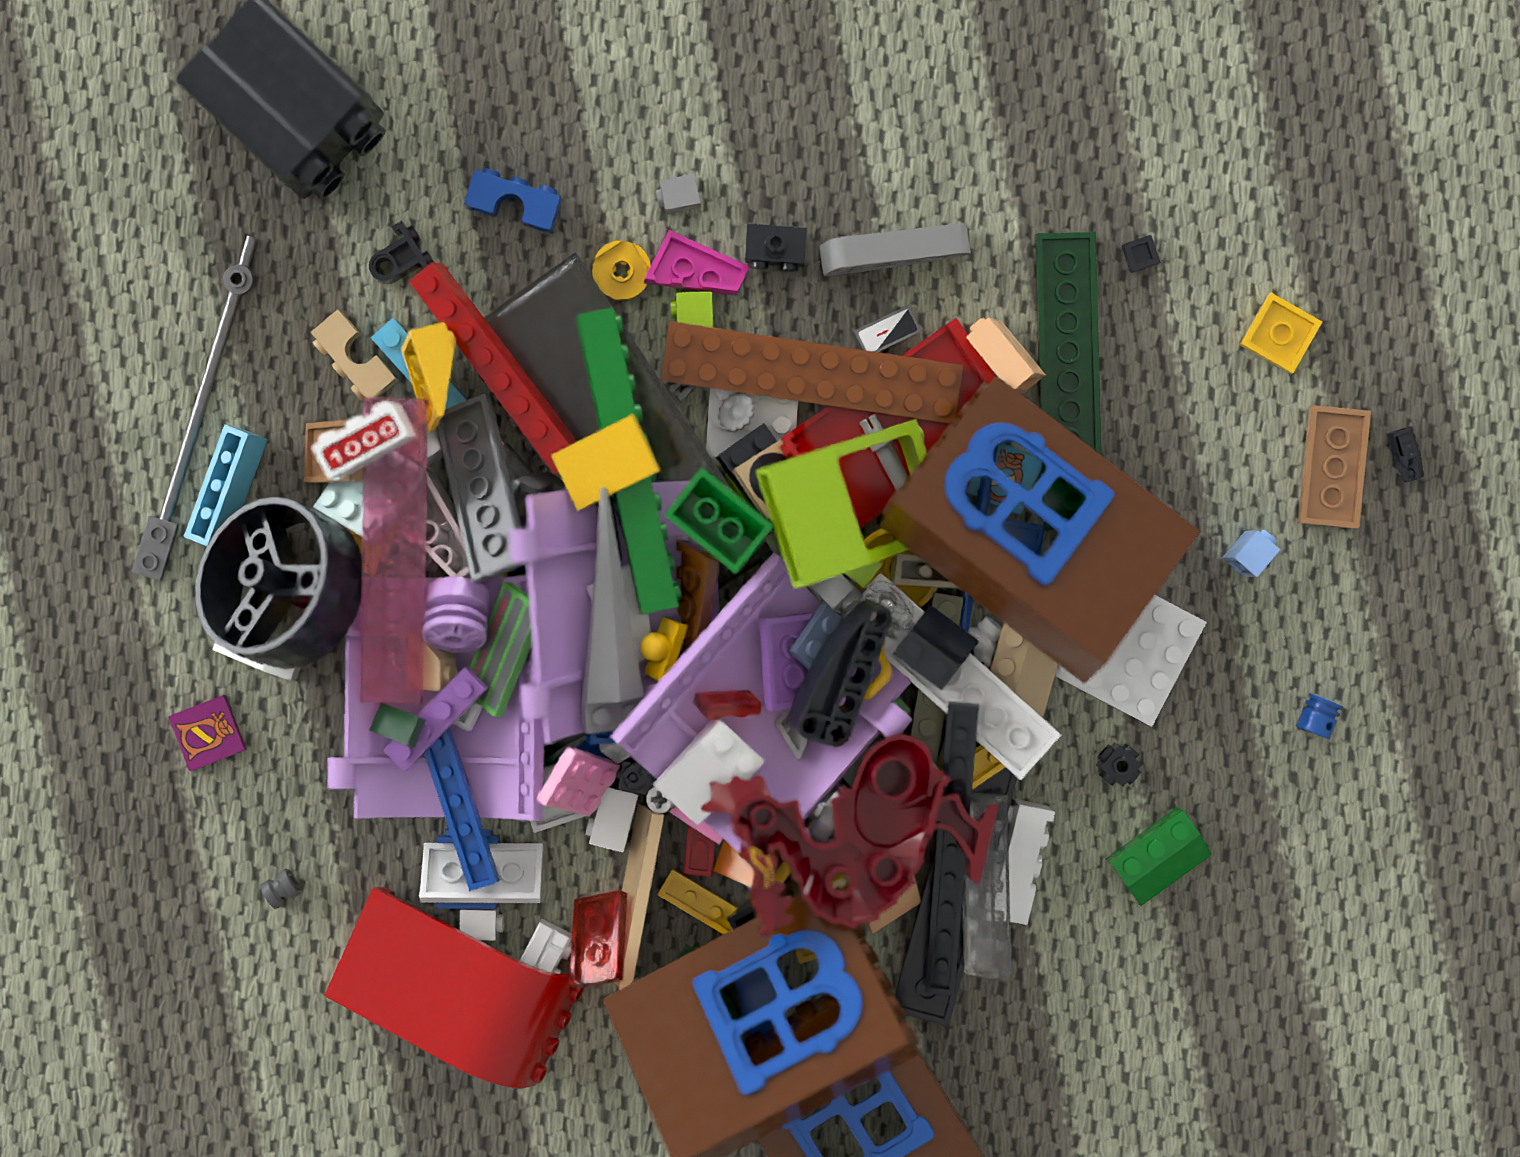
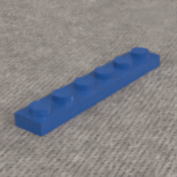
(461, 813)

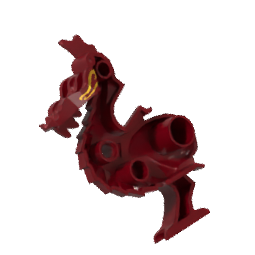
(876, 841)

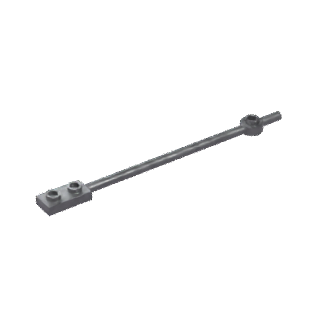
(161, 532)

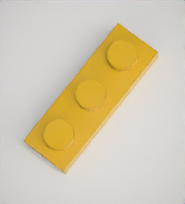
(697, 901)

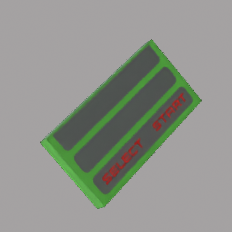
(505, 649)

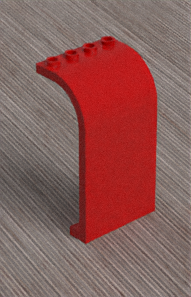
(861, 470)
(451, 993)

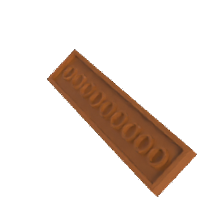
(811, 372)

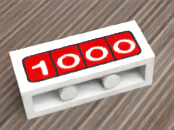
(363, 440)

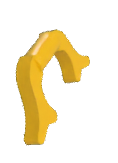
(882, 679)

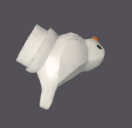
(988, 634)

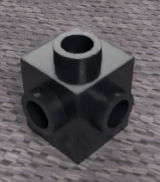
(1108, 762)

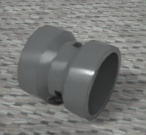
(282, 887)

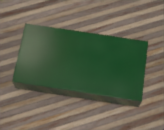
(397, 725)

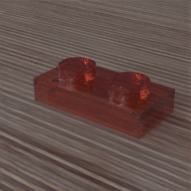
(727, 704)

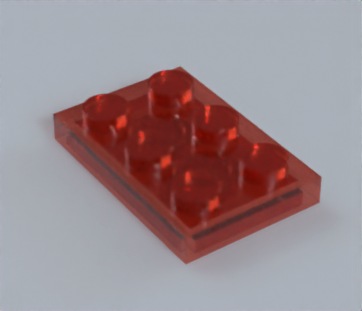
(598, 939)

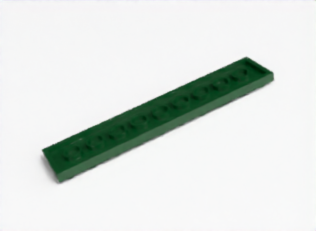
(1068, 348)

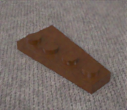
(698, 582)

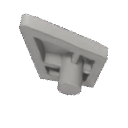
(794, 740)

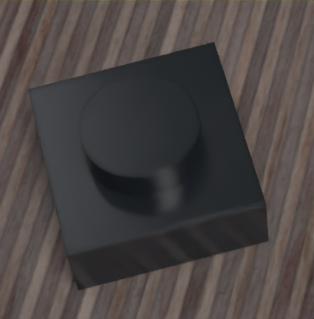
(1140, 254)

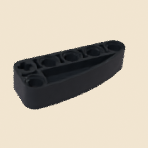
(829, 675)

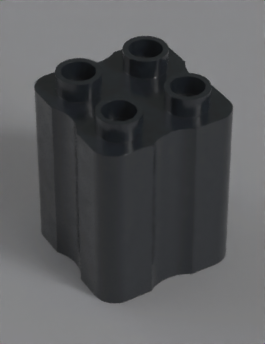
(283, 98)

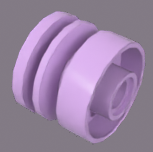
(456, 614)

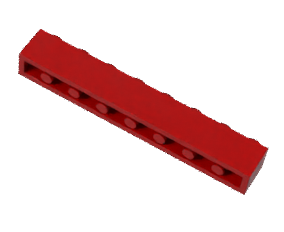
(493, 362)

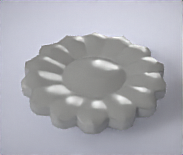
(736, 412)

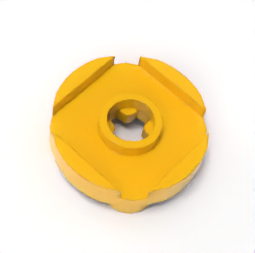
(605, 265)

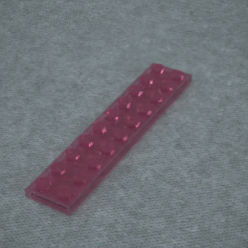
(394, 565)

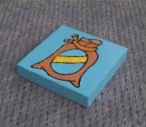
(1017, 466)

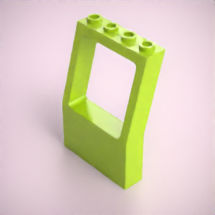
(815, 512)

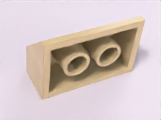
(1024, 669)

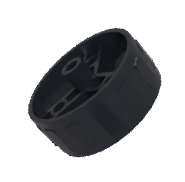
(257, 553)

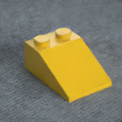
(429, 359)

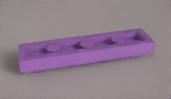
(439, 716)

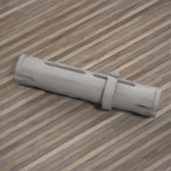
(886, 454)

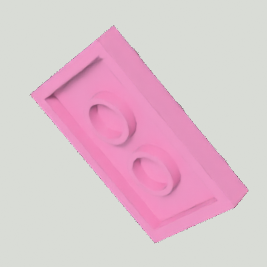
(578, 782)

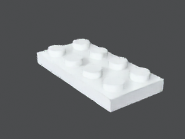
(516, 863)

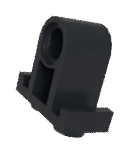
(403, 254)

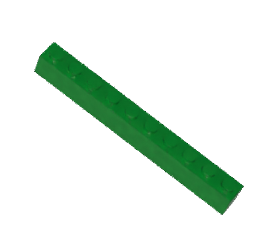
(636, 504)

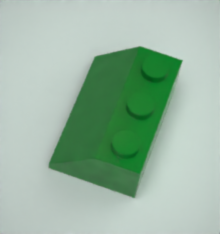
(719, 520)
(1159, 855)

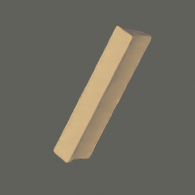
(638, 883)

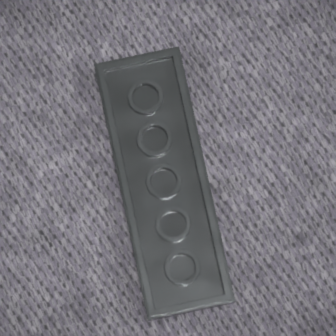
(479, 486)

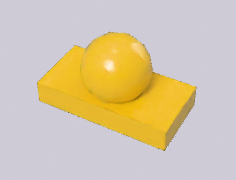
(662, 647)

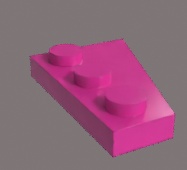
(695, 267)

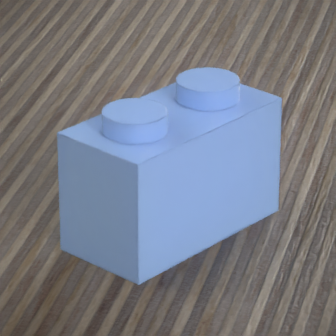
(1252, 552)

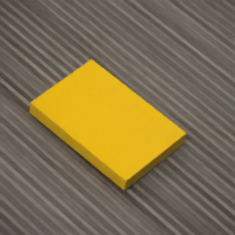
(606, 459)

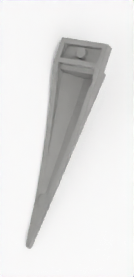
(612, 670)

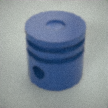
(1319, 716)

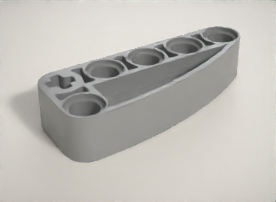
(893, 249)

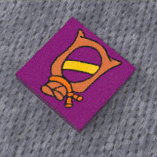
(207, 732)

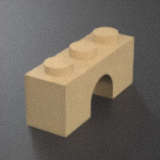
(335, 338)

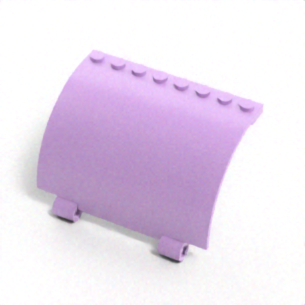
(560, 566)
(730, 659)
(498, 755)

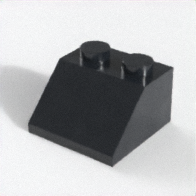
(936, 647)

